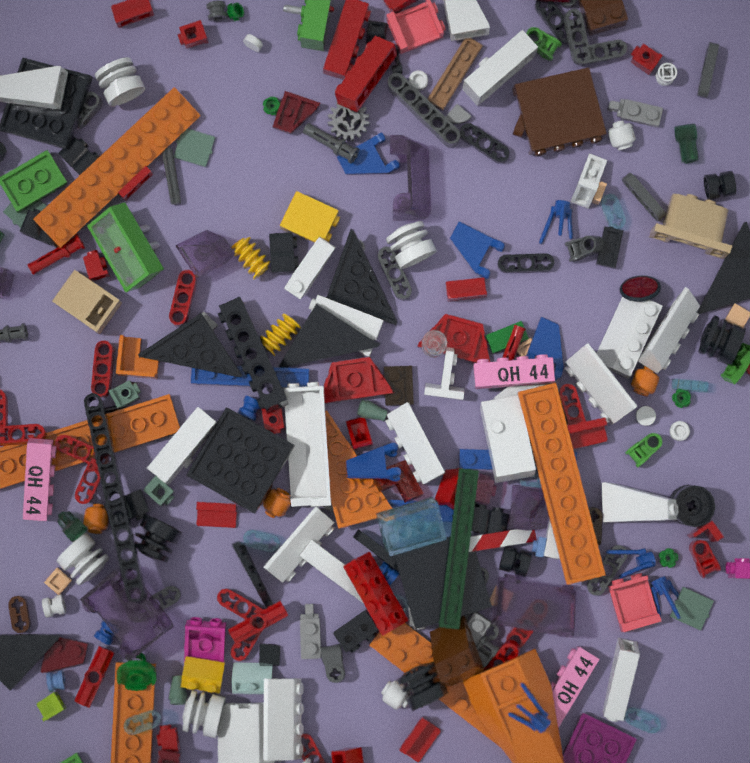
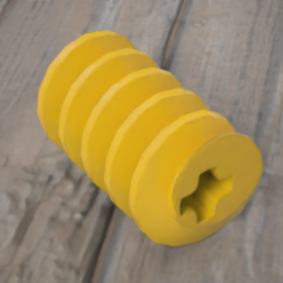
(250, 257)
(279, 333)

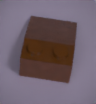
(603, 15)
(455, 654)

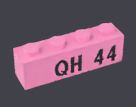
(513, 372)
(38, 479)
(571, 680)

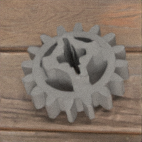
(341, 121)

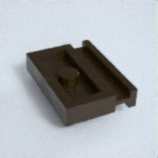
(401, 381)

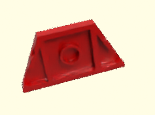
(464, 336)
(354, 380)

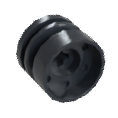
(721, 340)
(702, 503)
(156, 538)
(422, 686)

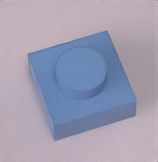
(539, 547)

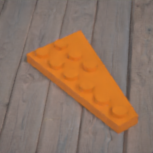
(351, 498)

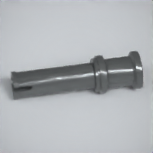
(340, 146)
(14, 333)

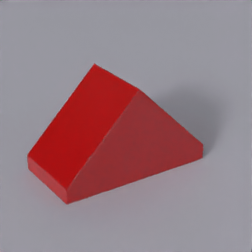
(359, 433)

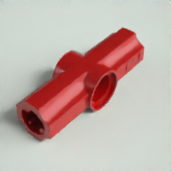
(246, 628)
(89, 688)

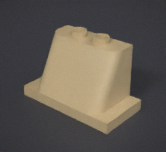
(694, 224)

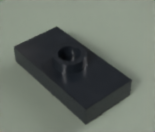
(612, 241)

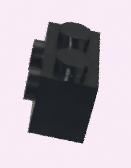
(356, 631)

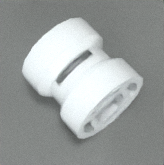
(663, 76)
(54, 606)

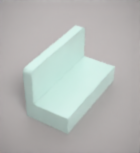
(249, 678)

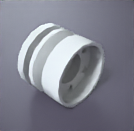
(119, 81)
(411, 244)
(83, 559)
(203, 713)

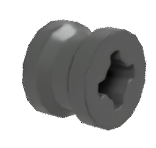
(216, 10)

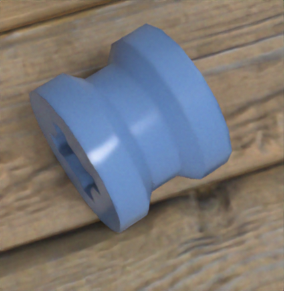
(56, 681)

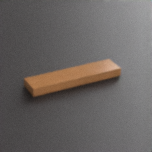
(454, 73)

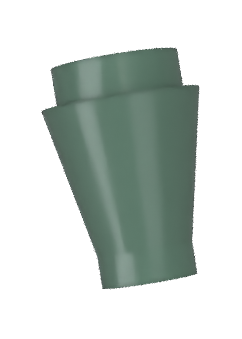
(371, 411)
(177, 694)

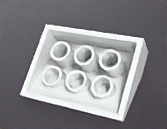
(599, 384)

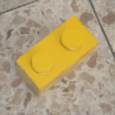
(202, 674)

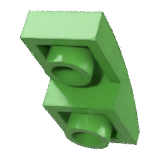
(738, 367)

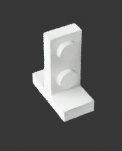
(589, 181)
(444, 389)

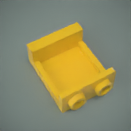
(309, 218)

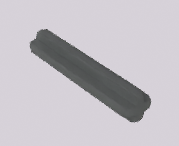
(171, 176)

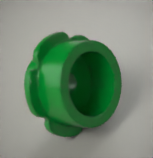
(235, 11)
(267, 102)
(686, 398)
(663, 558)

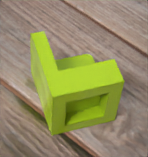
(51, 706)

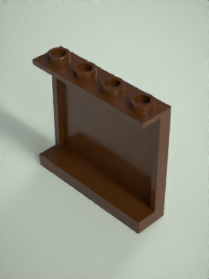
(560, 111)

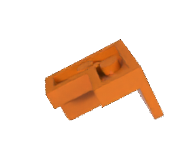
(129, 362)

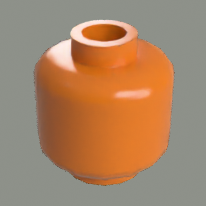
(644, 381)
(277, 502)
(96, 519)

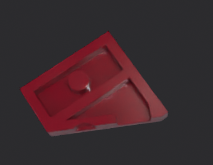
(293, 112)
(64, 654)

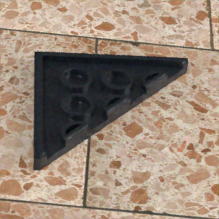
(733, 276)
(357, 284)
(325, 337)
(193, 347)
(252, 572)
(21, 653)

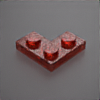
(407, 485)

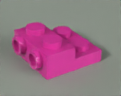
(738, 569)
(205, 639)

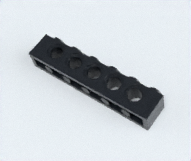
(236, 309)

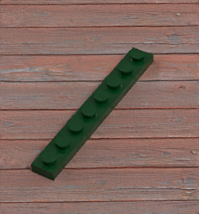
(458, 548)

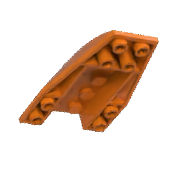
(499, 691)

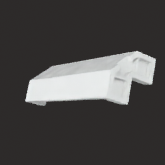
(308, 433)
(241, 733)

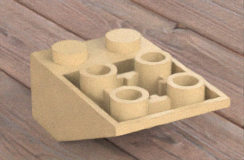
(87, 302)

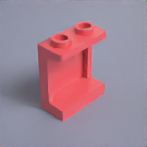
(415, 26)
(633, 602)

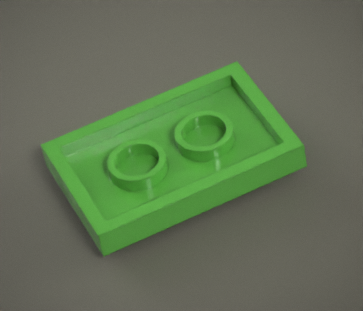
(32, 181)

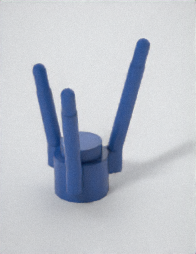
(562, 211)
(644, 561)
(662, 587)
(538, 721)

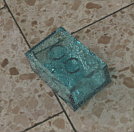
(411, 526)

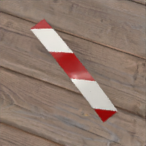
(501, 539)

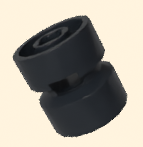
(719, 185)
(508, 559)

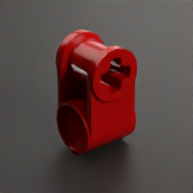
(704, 559)

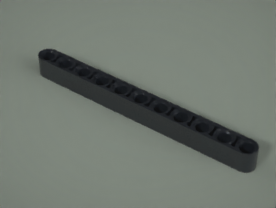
(115, 507)

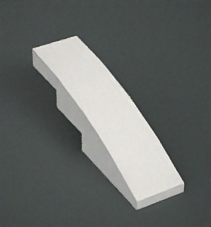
(329, 566)

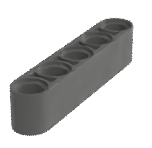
(420, 101)

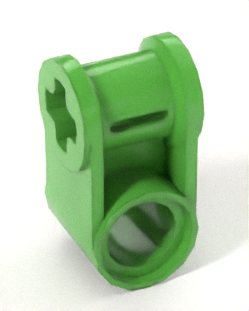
(544, 42)
(643, 449)

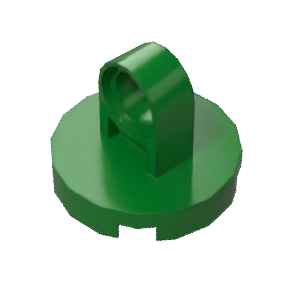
(136, 674)

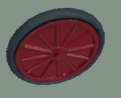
(640, 288)

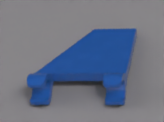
(368, 159)
(474, 246)
(547, 342)
(373, 464)

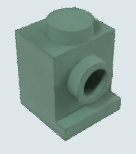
(118, 398)
(152, 490)

